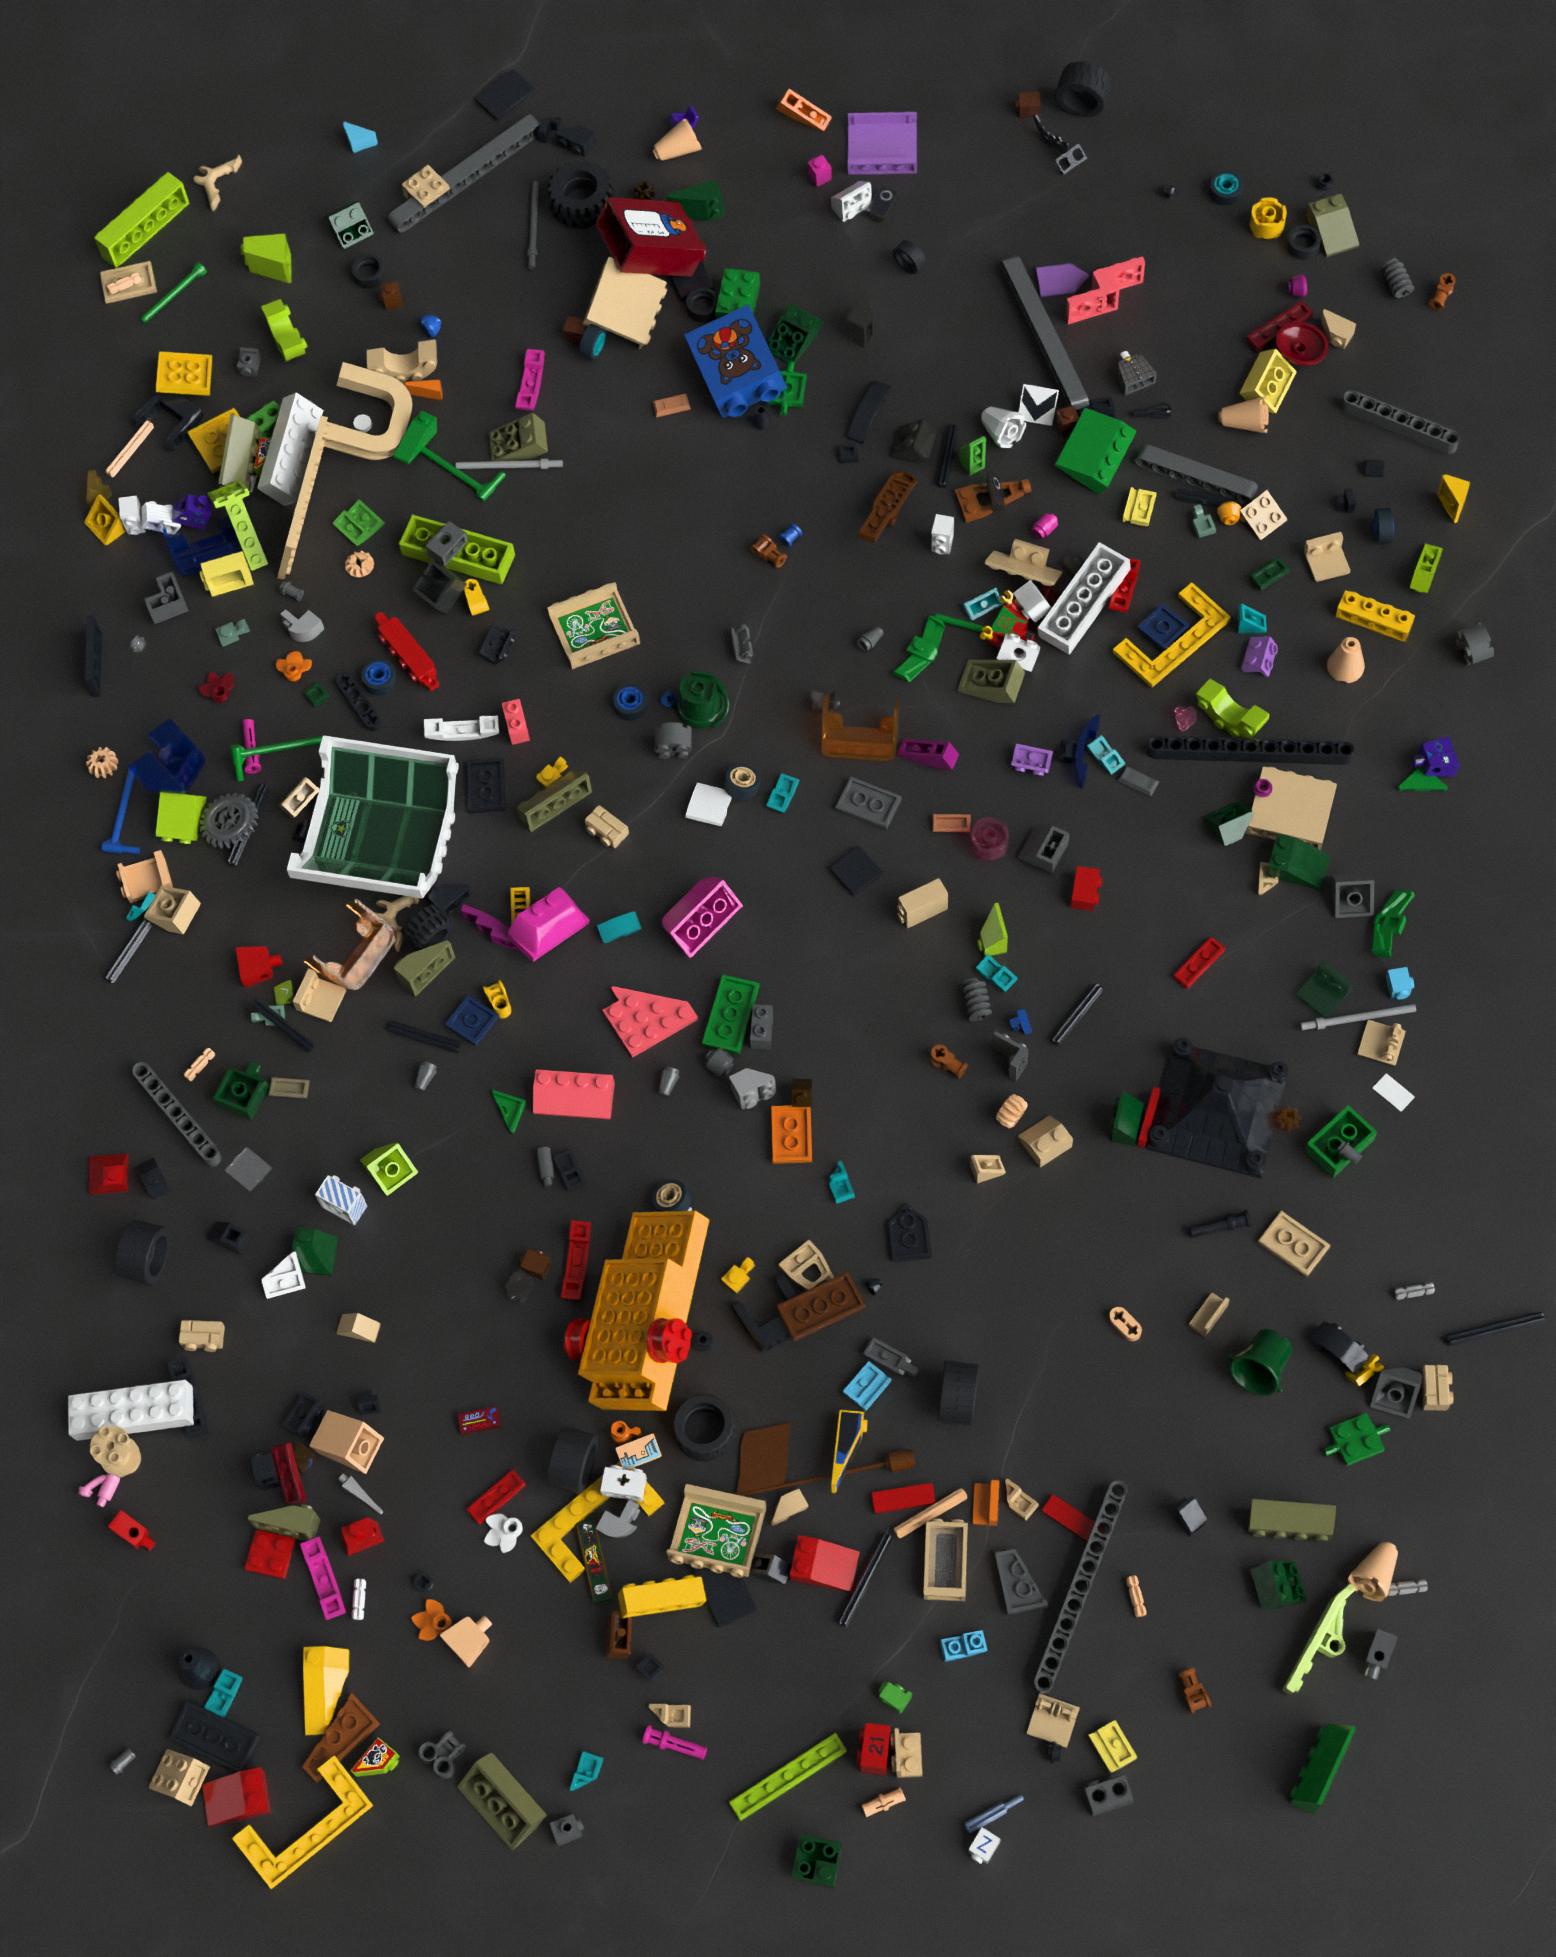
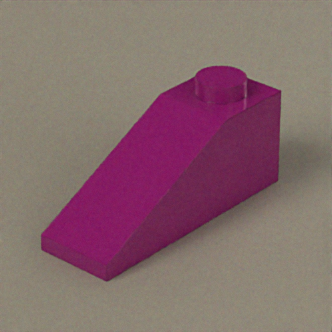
(930, 753)

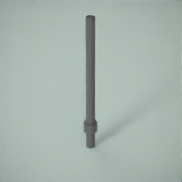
(532, 251)

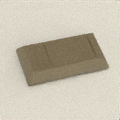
(289, 1087)

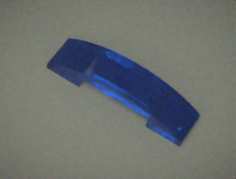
(1090, 732)

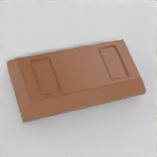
(671, 405)
(951, 822)

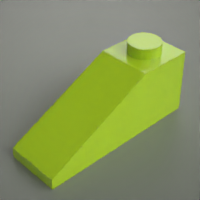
(1426, 568)

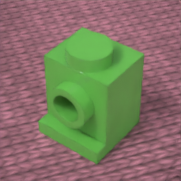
(894, 1696)

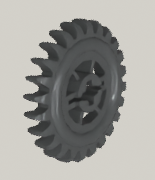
(232, 825)

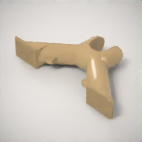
(212, 175)
(390, 914)

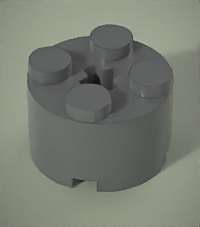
(1475, 643)
(673, 740)

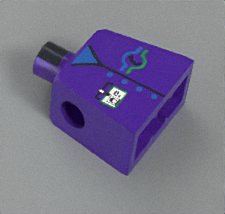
(192, 511)
(1437, 758)

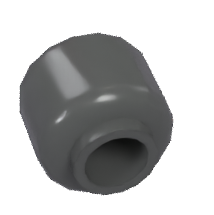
(719, 1062)

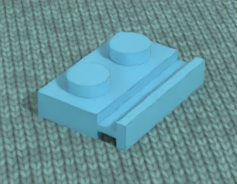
(867, 1386)

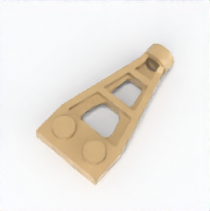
(800, 1261)

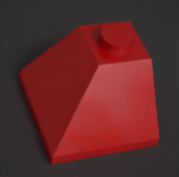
(108, 1174)

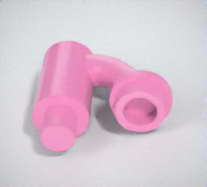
(109, 1485)

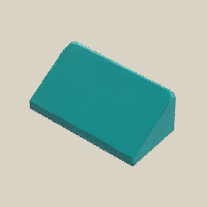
(982, 604)

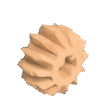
(102, 762)
(1011, 1111)

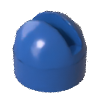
(664, 699)

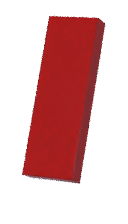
(1199, 962)
(1149, 1117)
(496, 1497)
(903, 1498)
(1070, 1518)

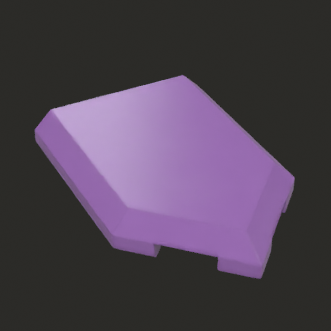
(1060, 279)

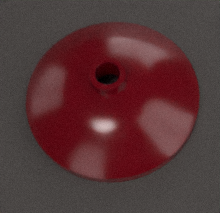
(1301, 343)

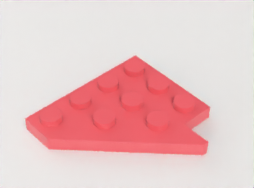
(646, 1018)

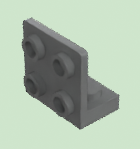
(1014, 1050)

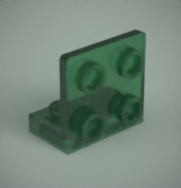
(1325, 989)

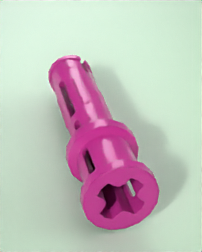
(252, 762)
(699, 1751)

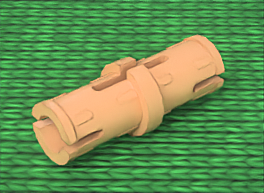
(883, 1802)

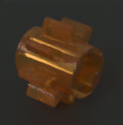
(1289, 1124)

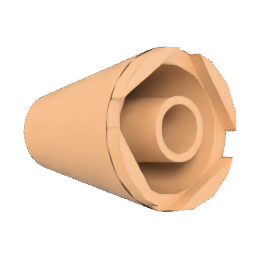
(677, 142)
(1247, 415)
(1346, 661)
(1375, 1572)

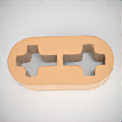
(1122, 1327)

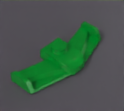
(922, 650)
(1390, 922)

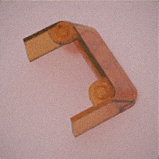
(859, 742)
(376, 942)

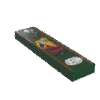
(594, 1561)

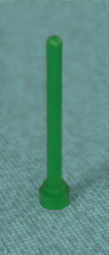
(197, 271)

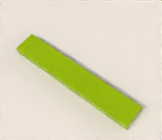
(788, 1776)

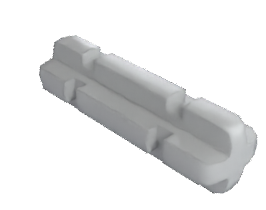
(1414, 1290)
(1408, 1587)

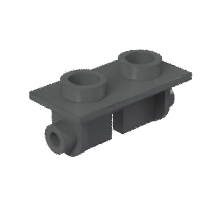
(742, 648)

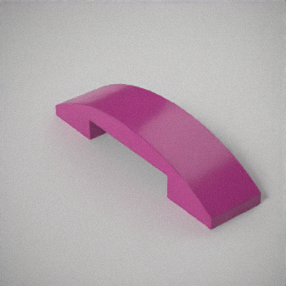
(531, 380)
(323, 1578)

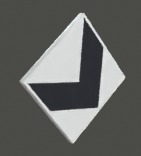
(1038, 404)

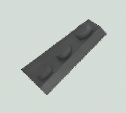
(1018, 1587)

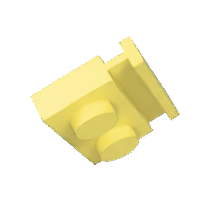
(1139, 507)
(1112, 1746)

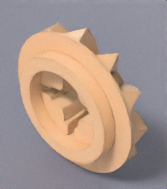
(355, 570)

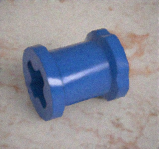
(790, 535)

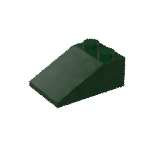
(700, 201)
(1297, 862)

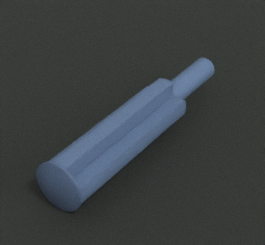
(991, 1814)

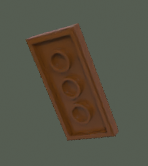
(821, 1306)

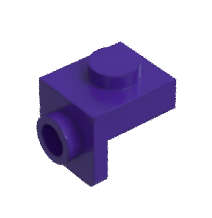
(690, 115)

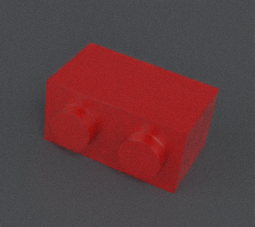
(1085, 888)

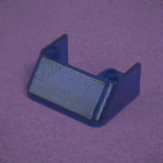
(190, 556)
(179, 755)

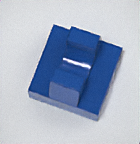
(1021, 1022)

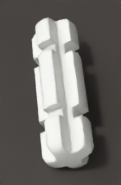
(358, 1599)

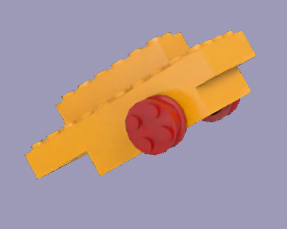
(641, 1313)

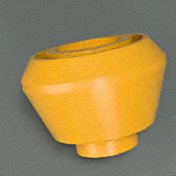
(1229, 512)

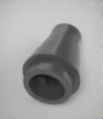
(869, 639)
(425, 1073)
(668, 1079)

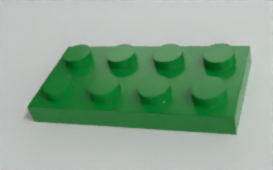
(730, 1014)

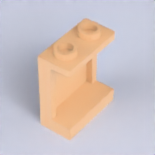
(144, 877)

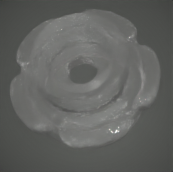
(138, 644)

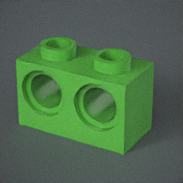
(265, 419)

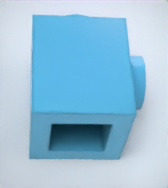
(1399, 983)

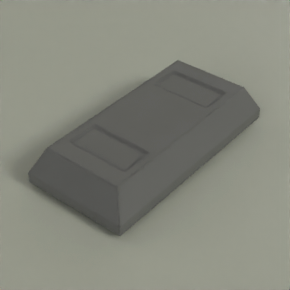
(1138, 781)

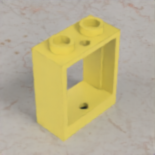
(226, 582)

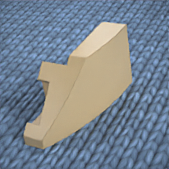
(1265, 882)
(1019, 1501)
(789, 1505)
(673, 1715)

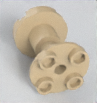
(115, 1451)

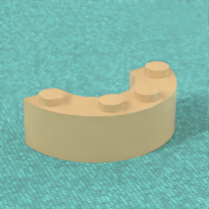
(405, 367)

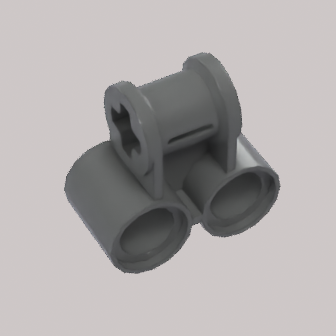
(443, 1754)

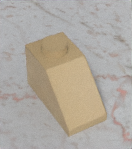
(1337, 329)

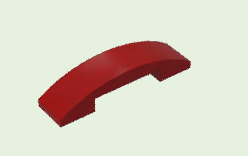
(1123, 594)
(577, 1260)

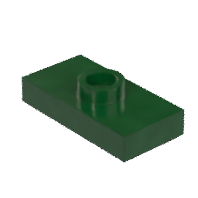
(1269, 573)

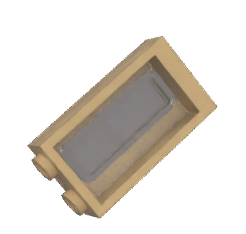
(945, 1560)

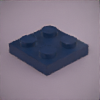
(1163, 627)
(472, 1020)

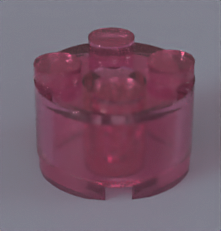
(989, 839)

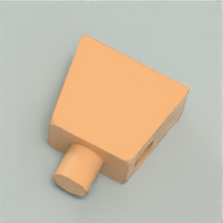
(467, 1638)

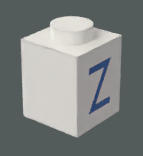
(983, 1846)

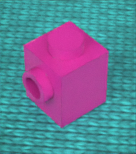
(819, 170)

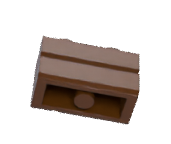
(618, 1636)

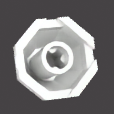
(1003, 425)

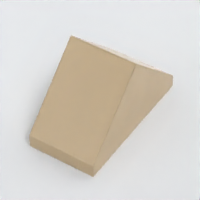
(986, 1167)
(358, 1327)

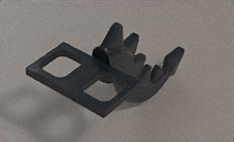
(1063, 147)

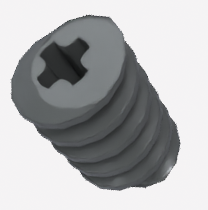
(1397, 278)
(976, 999)

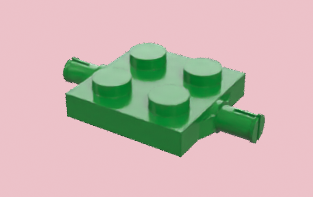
(795, 390)
(1356, 1439)

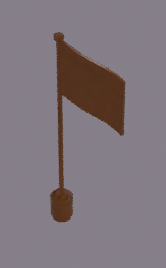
(766, 1461)

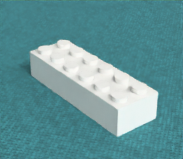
(290, 449)
(1084, 598)
(131, 1409)

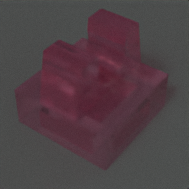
(1185, 717)

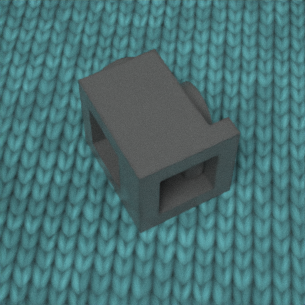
(248, 362)
(563, 1837)

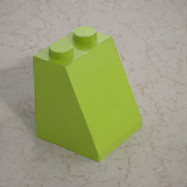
(268, 256)
(179, 817)

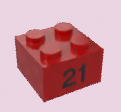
(875, 1750)

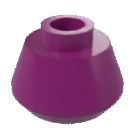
(1297, 286)

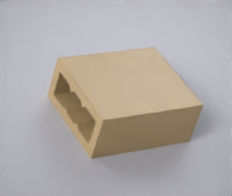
(922, 903)

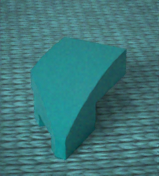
(136, 911)
(840, 1184)
(587, 1770)

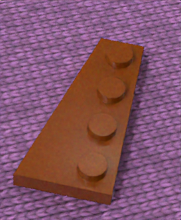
(344, 1735)

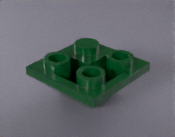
(817, 1861)

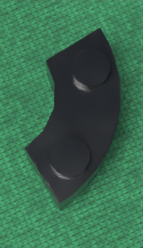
(1339, 1347)

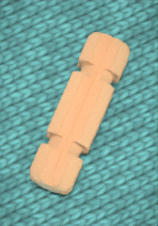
(124, 283)
(199, 1064)
(1136, 1596)

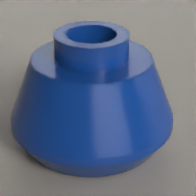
(430, 325)

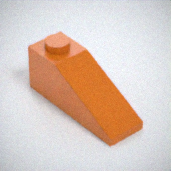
(802, 111)

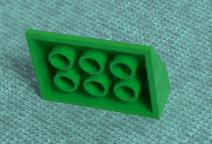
(1095, 449)
(1322, 1766)

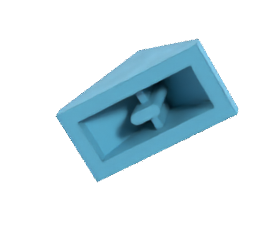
(359, 137)

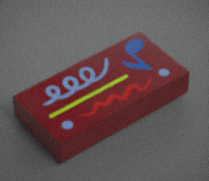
(479, 1420)

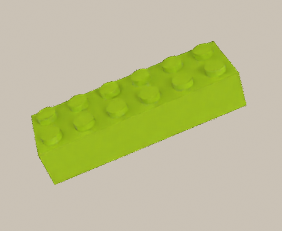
(141, 220)
(479, 557)

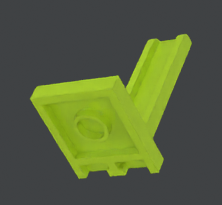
(231, 498)

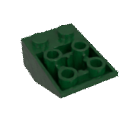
(793, 333)

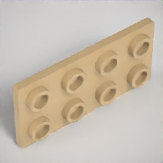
(1026, 561)

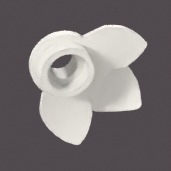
(500, 1532)

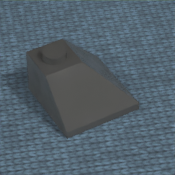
(1352, 895)
(1397, 1391)

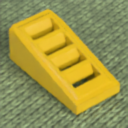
(519, 891)

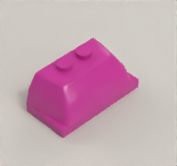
(700, 914)
(546, 924)

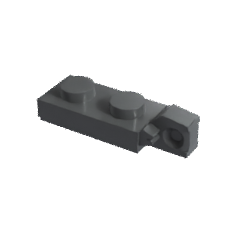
(889, 1358)

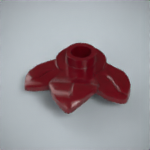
(217, 685)

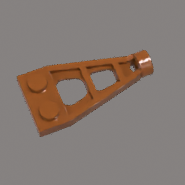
(969, 503)

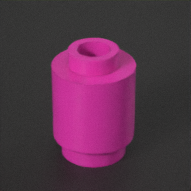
(1045, 525)

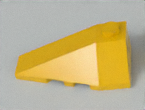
(323, 1682)

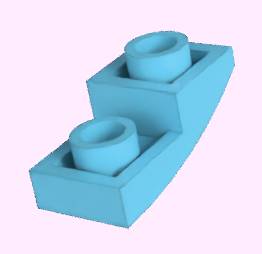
(963, 1646)

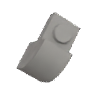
(304, 628)
(619, 1526)

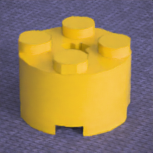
(1268, 218)

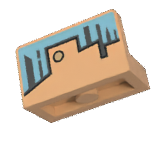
(638, 1452)

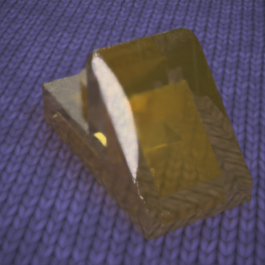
(95, 487)

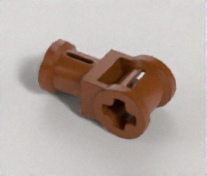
(1443, 290)
(766, 549)
(948, 1061)
(1194, 1693)

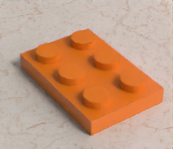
(791, 1134)

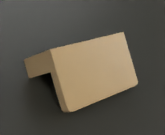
(1209, 1314)

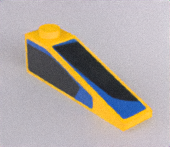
(849, 1436)

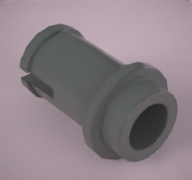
(287, 588)
(1348, 1152)
(122, 1761)

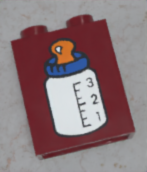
(650, 237)

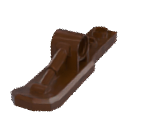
(887, 505)

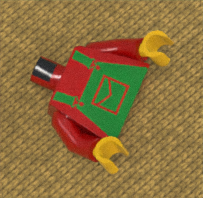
(1009, 621)

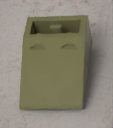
(519, 439)

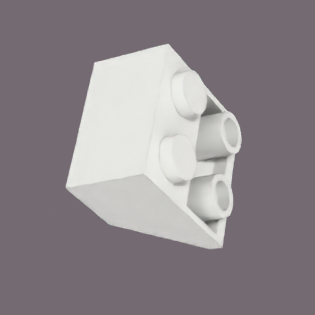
(852, 200)

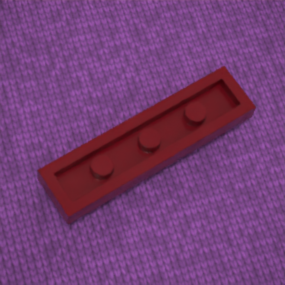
(1267, 333)

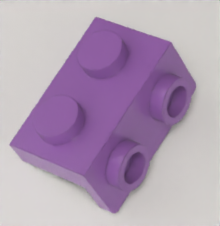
(1260, 655)
(1031, 758)

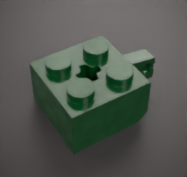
(242, 1091)

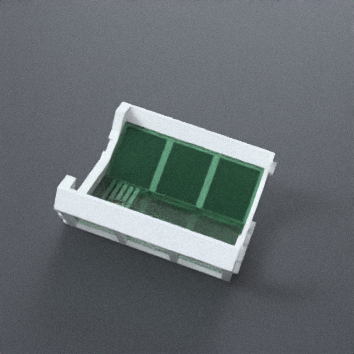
(379, 818)

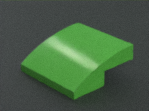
(358, 523)

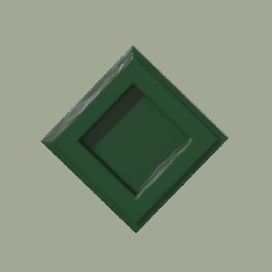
(316, 694)

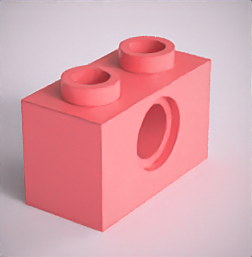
(515, 721)

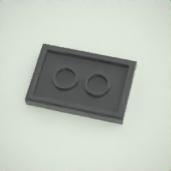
(868, 803)

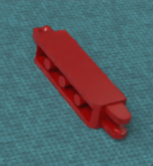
(407, 650)

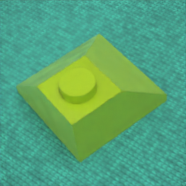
(993, 934)
(389, 1167)

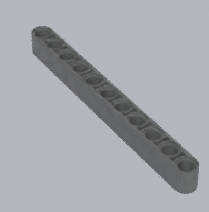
(469, 171)
(1044, 332)
(1080, 1596)

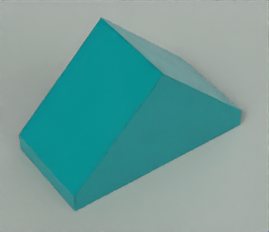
(1250, 620)

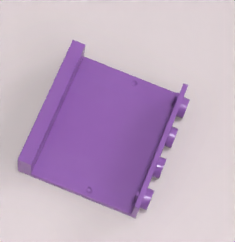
(882, 143)

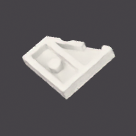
(284, 1277)

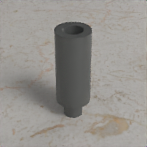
(545, 1165)

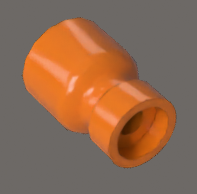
(622, 1434)

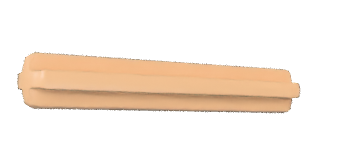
(129, 449)
(930, 1513)

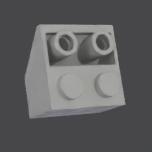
(751, 1087)

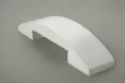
(461, 730)

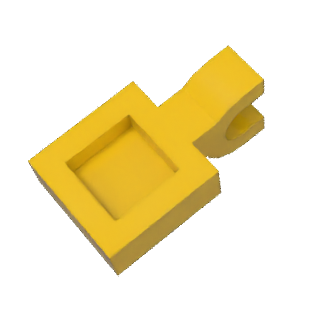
(551, 774)
(737, 1277)
(1365, 1371)

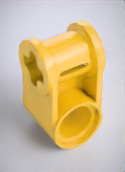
(475, 599)
(497, 996)

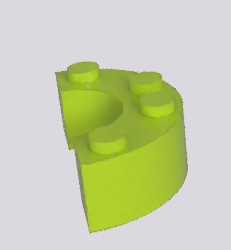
(284, 334)
(1227, 713)

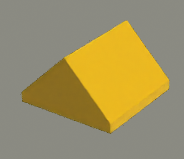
(1453, 494)
(104, 521)

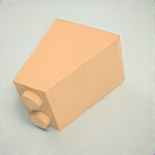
(346, 1441)

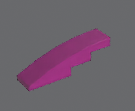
(489, 925)

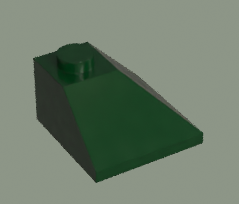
(1229, 823)
(315, 1251)

